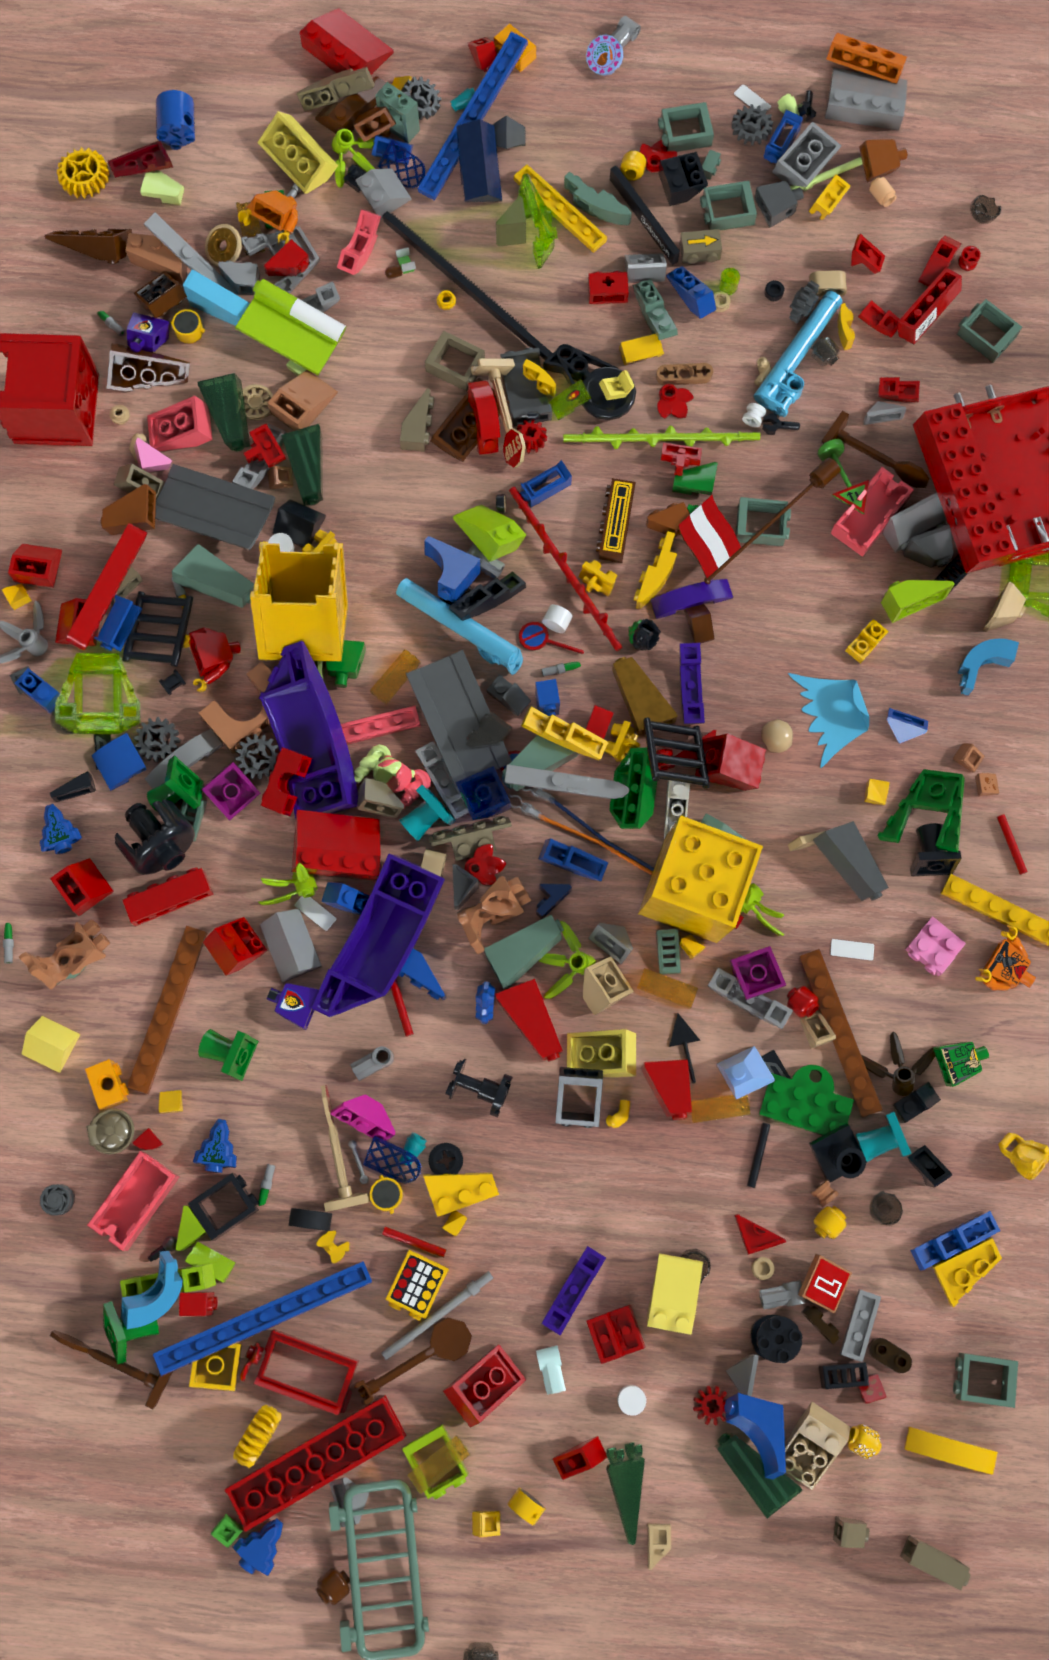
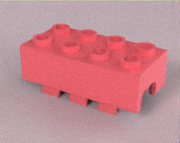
(883, 501)
(133, 1201)

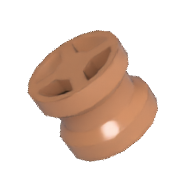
(824, 1193)

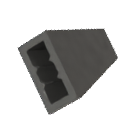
(852, 860)

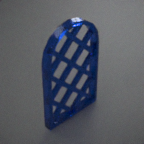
(413, 157)
(377, 1140)

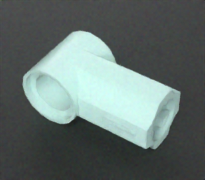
(550, 1365)

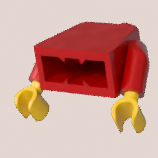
(211, 654)

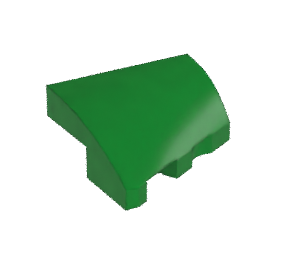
(696, 479)

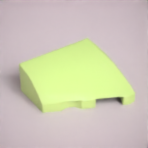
(162, 186)

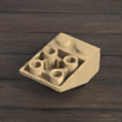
(814, 1445)

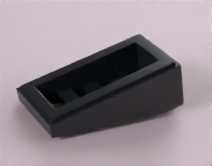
(948, 568)
(76, 787)
(823, 1370)

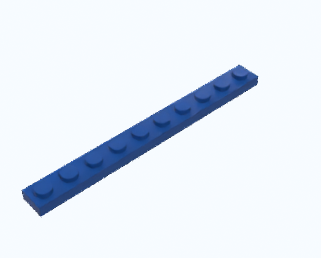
(475, 110)
(261, 1318)

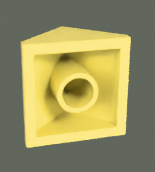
(49, 1043)

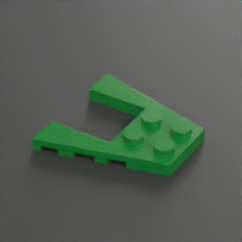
(932, 792)

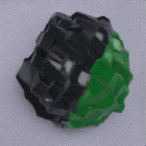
(644, 634)

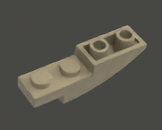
(335, 87)

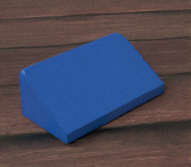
(381, 144)

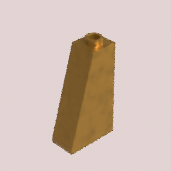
(641, 695)

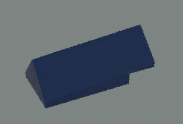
(479, 162)

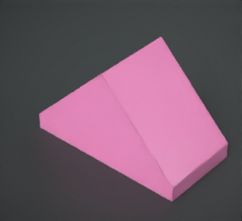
(149, 458)

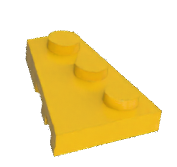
(458, 1191)
(965, 1268)

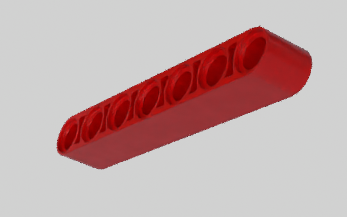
(106, 587)

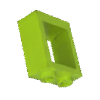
(455, 1480)

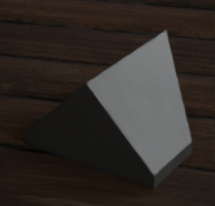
(509, 133)
(463, 885)

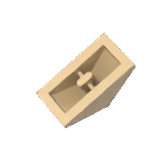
(817, 1030)

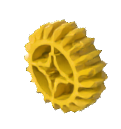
(82, 165)
(257, 1436)

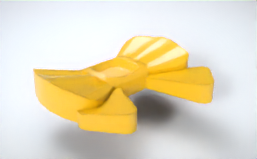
(336, 1253)

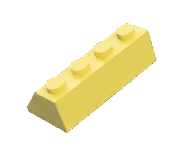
(297, 152)

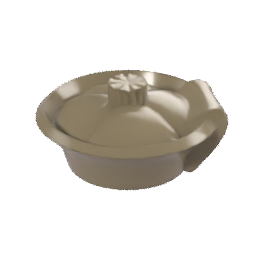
(111, 1131)

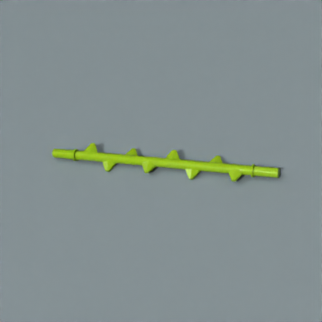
(652, 438)

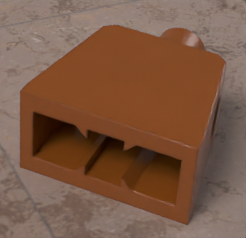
(881, 157)

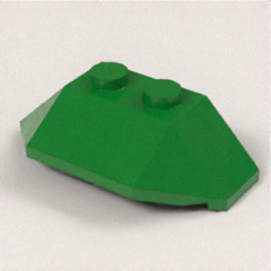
(638, 805)

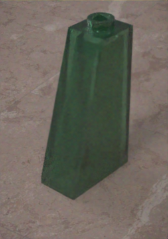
(227, 408)
(306, 461)
(749, 1469)

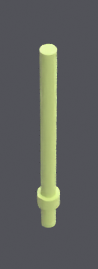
(831, 173)

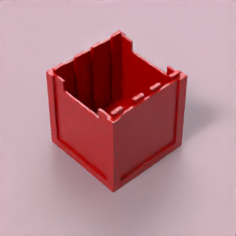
(48, 390)

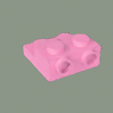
(935, 947)

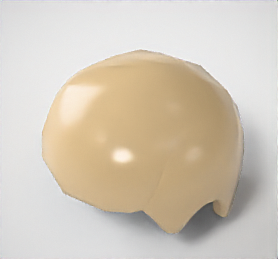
(777, 736)

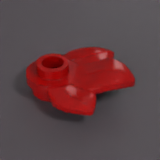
(655, 154)
(673, 404)
(488, 865)
(253, 1355)

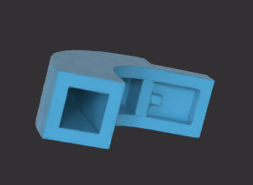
(991, 651)
(156, 1301)

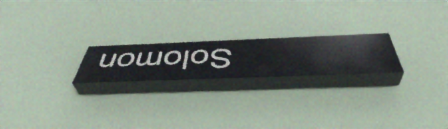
(644, 215)

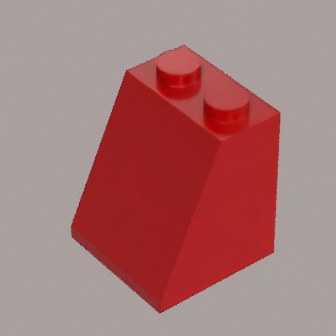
(733, 762)
(670, 1086)

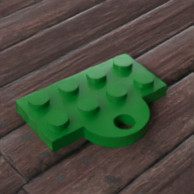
(805, 1102)

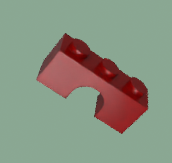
(287, 765)

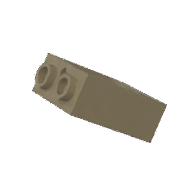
(432, 362)
(935, 1563)

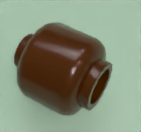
(333, 1586)

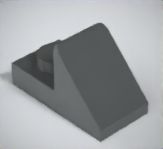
(509, 695)

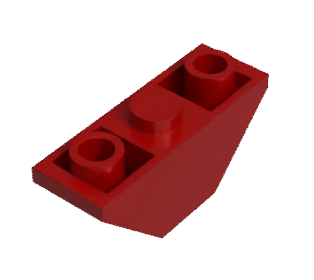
(939, 260)

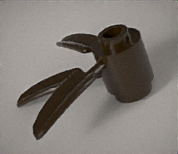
(903, 1077)

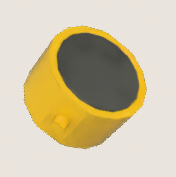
(187, 326)
(386, 1194)
(526, 1506)

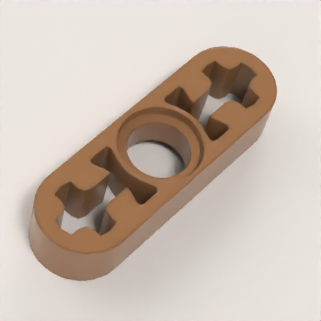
(699, 379)

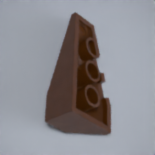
(345, 111)
(103, 246)
(143, 369)

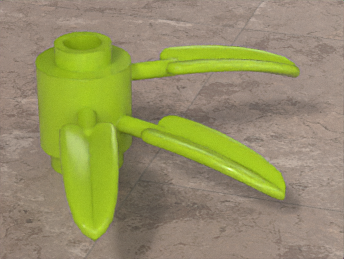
(341, 145)
(304, 884)
(752, 899)
(577, 962)

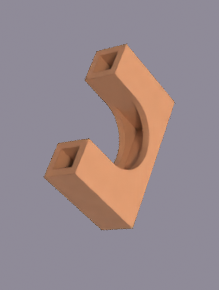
(234, 731)

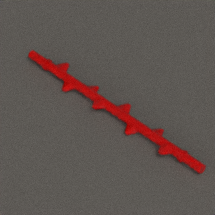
(561, 558)

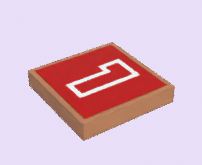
(825, 1283)

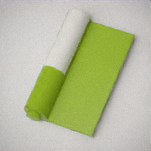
(290, 327)

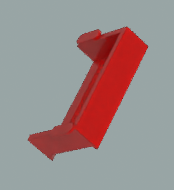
(301, 1395)

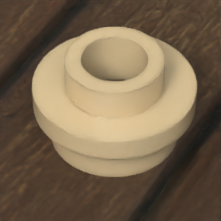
(121, 419)

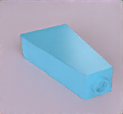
(213, 298)

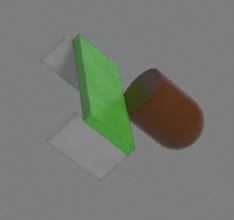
(404, 265)

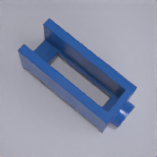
(774, 152)
(534, 498)
(118, 624)

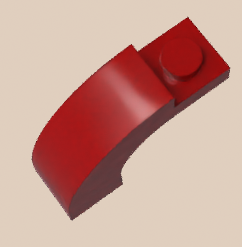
(486, 416)

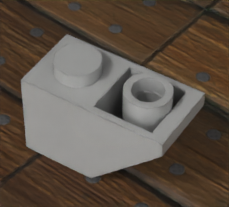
(240, 275)

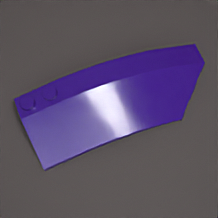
(309, 725)
(380, 937)

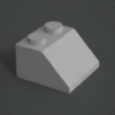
(383, 190)

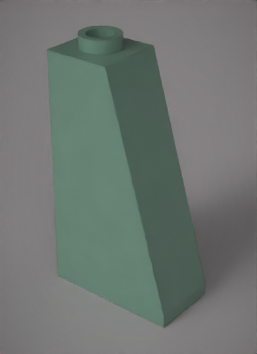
(212, 577)
(540, 755)
(522, 950)

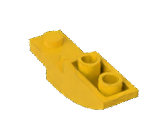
(658, 574)

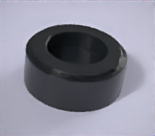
(774, 290)
(501, 503)

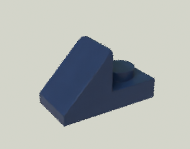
(555, 895)

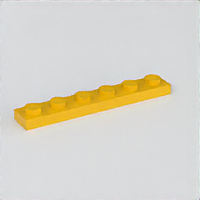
(564, 211)
(997, 908)

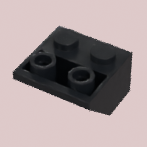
(682, 177)

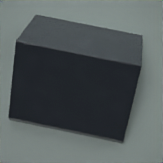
(298, 522)

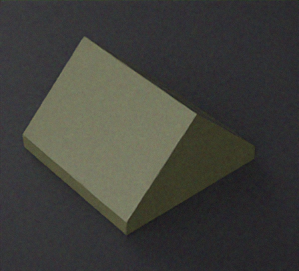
(512, 225)

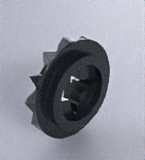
(437, 1155)

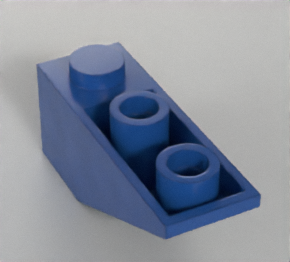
(693, 292)
(421, 975)

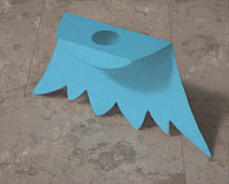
(838, 711)

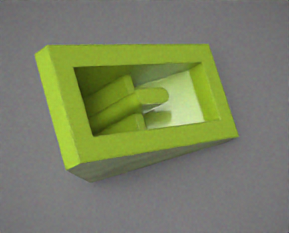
(189, 1230)

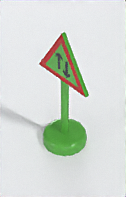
(834, 449)

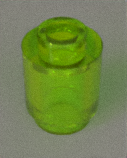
(729, 281)

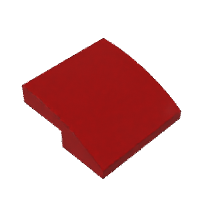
(615, 1334)

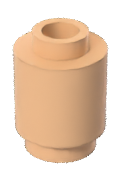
(882, 191)

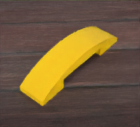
(950, 1450)

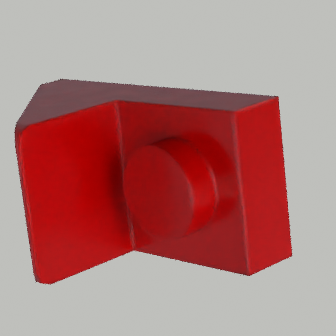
(867, 254)

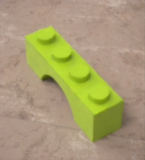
(193, 1278)

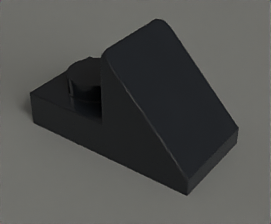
(916, 1102)
(929, 1166)

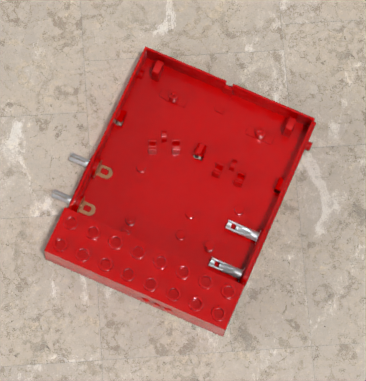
(991, 474)

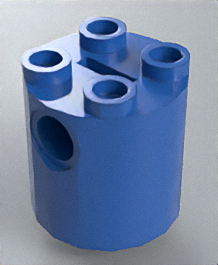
(175, 118)

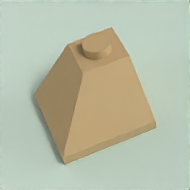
(1006, 608)
(604, 985)

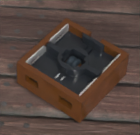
(160, 295)

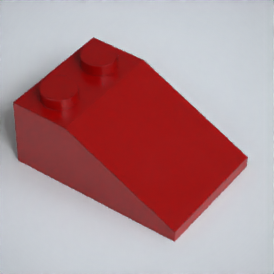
(484, 1386)

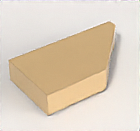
(803, 841)
(658, 1543)

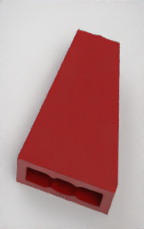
(530, 1015)

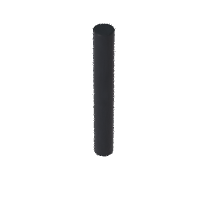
(758, 1156)

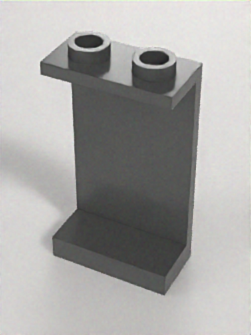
(522, 392)

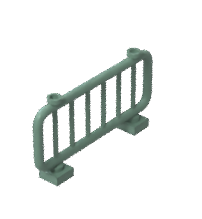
(346, 1514)

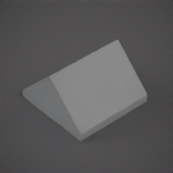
(645, 267)

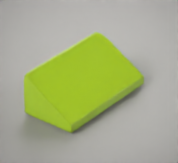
(203, 1255)

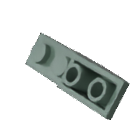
(601, 205)
(653, 310)

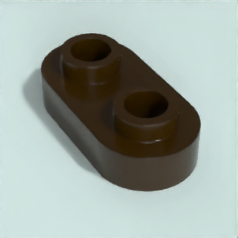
(815, 1318)
(890, 1356)

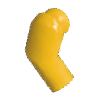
(621, 1116)

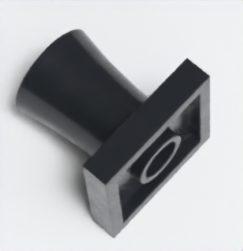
(931, 860)
(839, 1154)

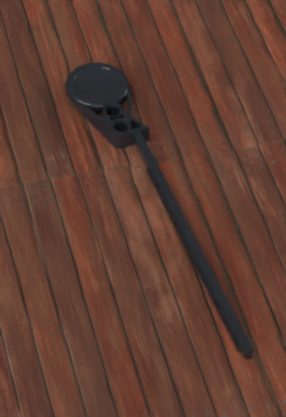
(597, 405)

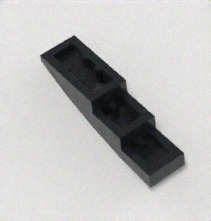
(488, 597)

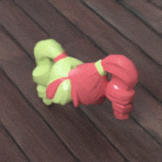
(392, 773)

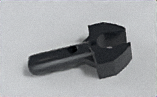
(805, 107)
(777, 424)

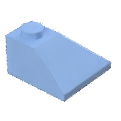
(745, 1072)

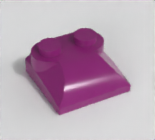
(230, 790)
(757, 973)

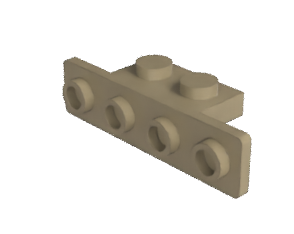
(468, 839)

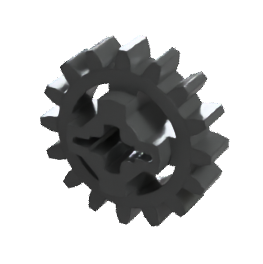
(424, 95)
(752, 124)
(804, 301)
(163, 733)
(259, 747)

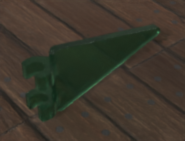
(626, 1484)

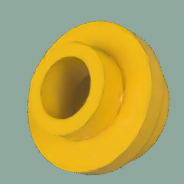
(446, 295)

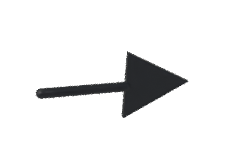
(682, 1035)

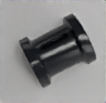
(172, 682)

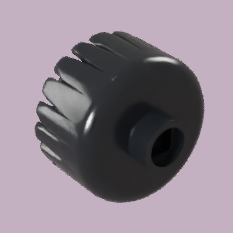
(162, 844)

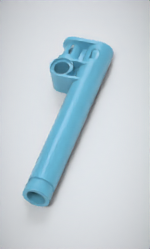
(776, 388)
(490, 645)

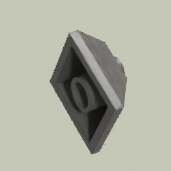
(931, 548)

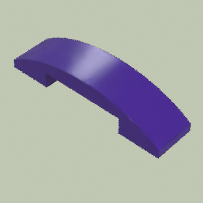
(691, 596)
(691, 683)
(573, 1290)

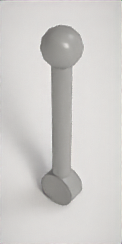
(363, 1179)

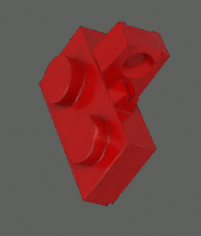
(264, 447)
(681, 456)

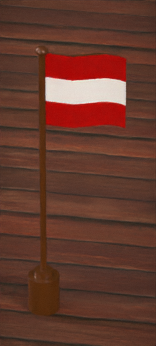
(713, 538)

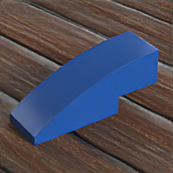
(573, 860)

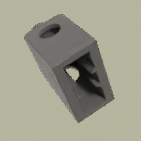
(777, 201)

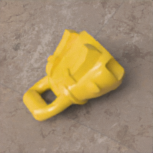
(1027, 1156)

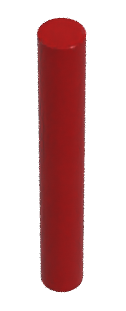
(1012, 844)
(401, 1009)
(415, 1242)

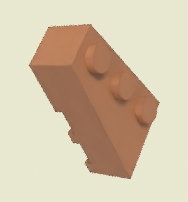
(153, 255)

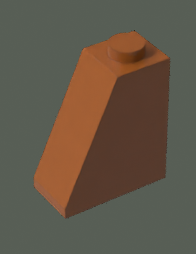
(134, 508)

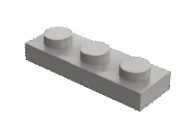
(860, 1325)

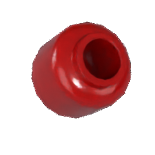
(802, 1001)

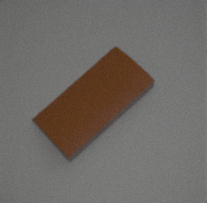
(459, 431)

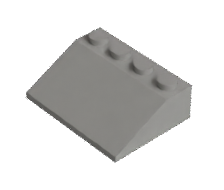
(866, 99)

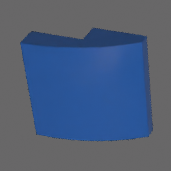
(118, 761)

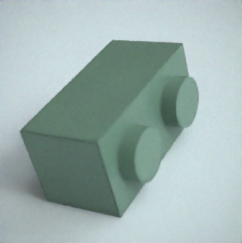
(710, 164)

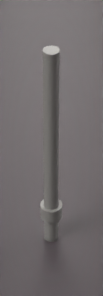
(472, 1289)

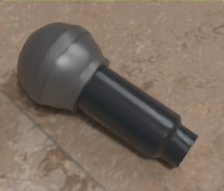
(168, 1245)

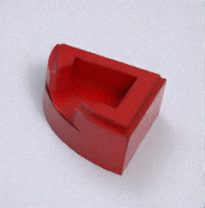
(148, 1141)

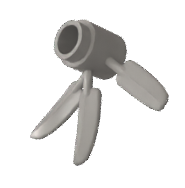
(28, 638)

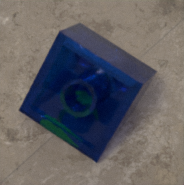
(484, 794)

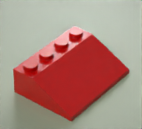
(343, 43)
(337, 845)

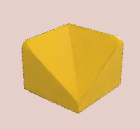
(16, 596)
(876, 791)
(691, 946)
(455, 1223)

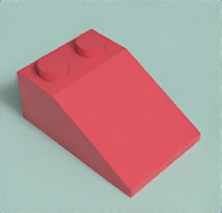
(180, 425)

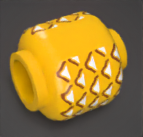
(864, 1441)

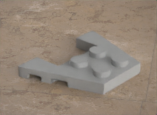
(261, 241)

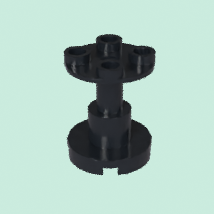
(487, 1089)
(776, 1338)

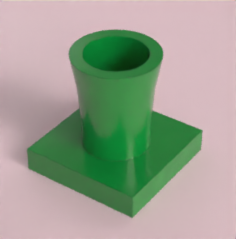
(178, 785)
(233, 1053)
(119, 1335)

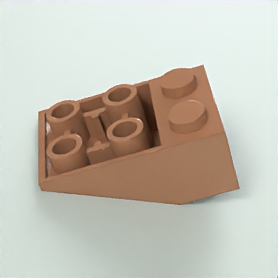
(301, 400)

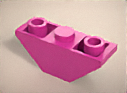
(365, 1116)

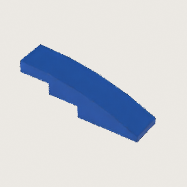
(955, 1240)

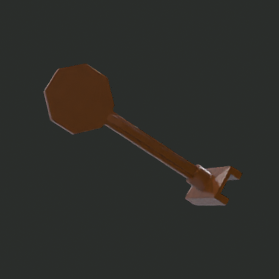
(906, 470)
(448, 1341)
(155, 1382)

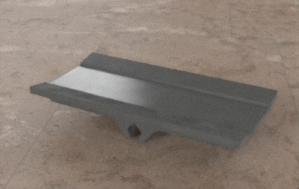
(213, 507)
(452, 710)

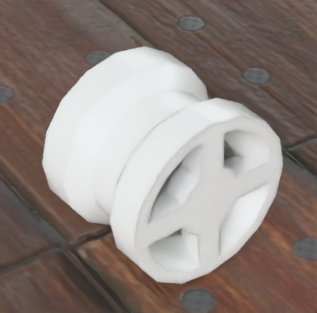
(754, 415)

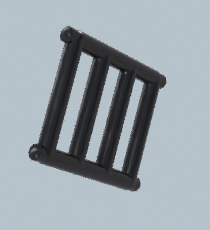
(177, 640)
(654, 758)

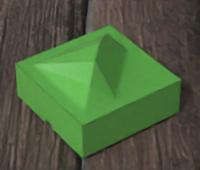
(226, 1530)

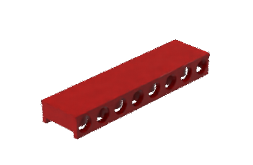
(315, 1463)

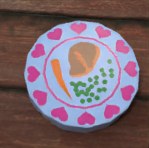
(604, 55)

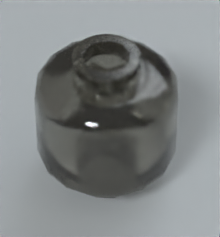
(825, 351)
(480, 1651)

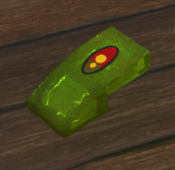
(569, 399)

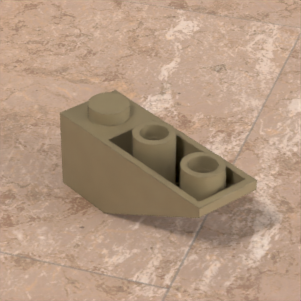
(415, 425)

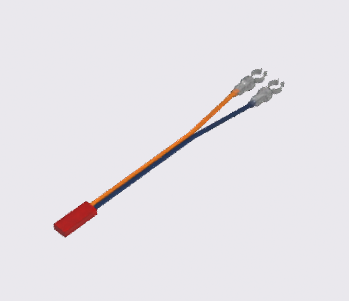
(529, 810)

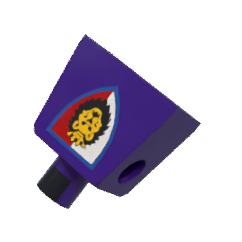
(146, 333)
(294, 1003)

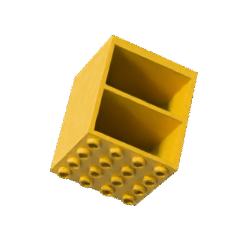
(700, 879)

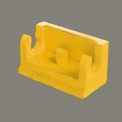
(830, 197)
(640, 349)

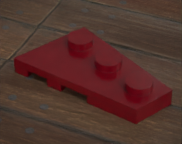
(142, 160)

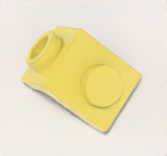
(618, 386)

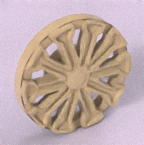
(256, 401)

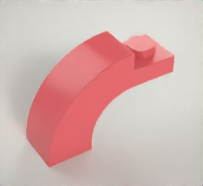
(361, 245)

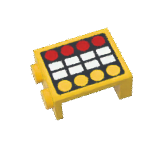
(416, 1285)

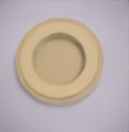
(722, 301)
(762, 1268)

